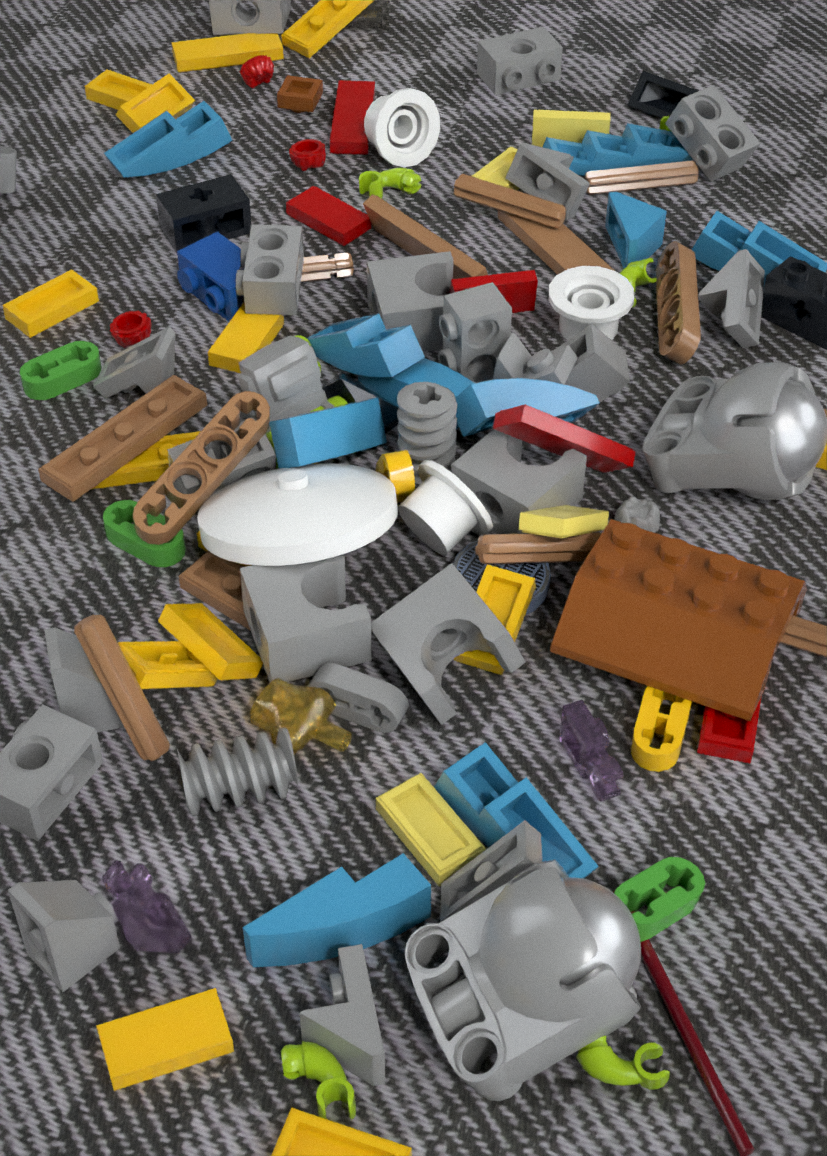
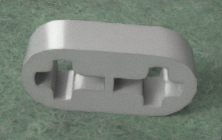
(362, 697)

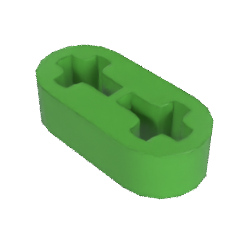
(60, 370)
(126, 538)
(663, 907)

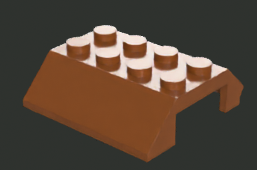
(677, 617)

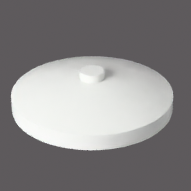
(297, 514)

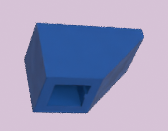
(210, 272)

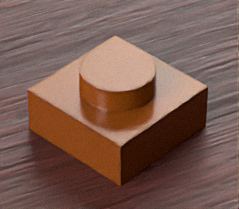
(300, 94)

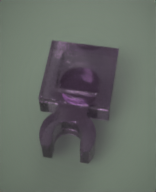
(586, 745)
(146, 916)

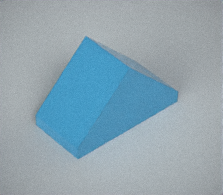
(634, 227)

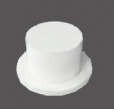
(403, 126)
(590, 296)
(443, 509)

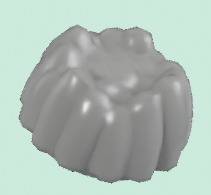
(640, 513)

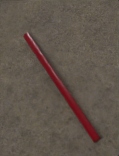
(696, 1050)

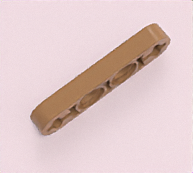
(677, 303)
(197, 463)

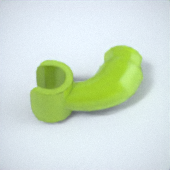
(399, 178)
(637, 274)
(321, 1065)
(604, 1065)

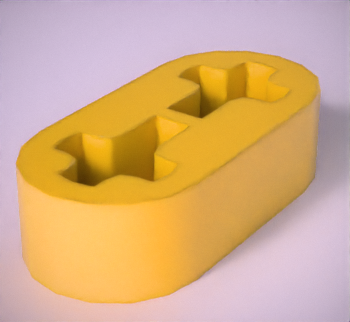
(399, 470)
(651, 721)

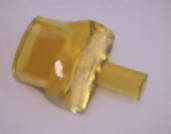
(301, 711)

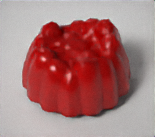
(257, 70)
(308, 154)
(130, 328)

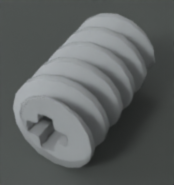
(427, 424)
(238, 771)

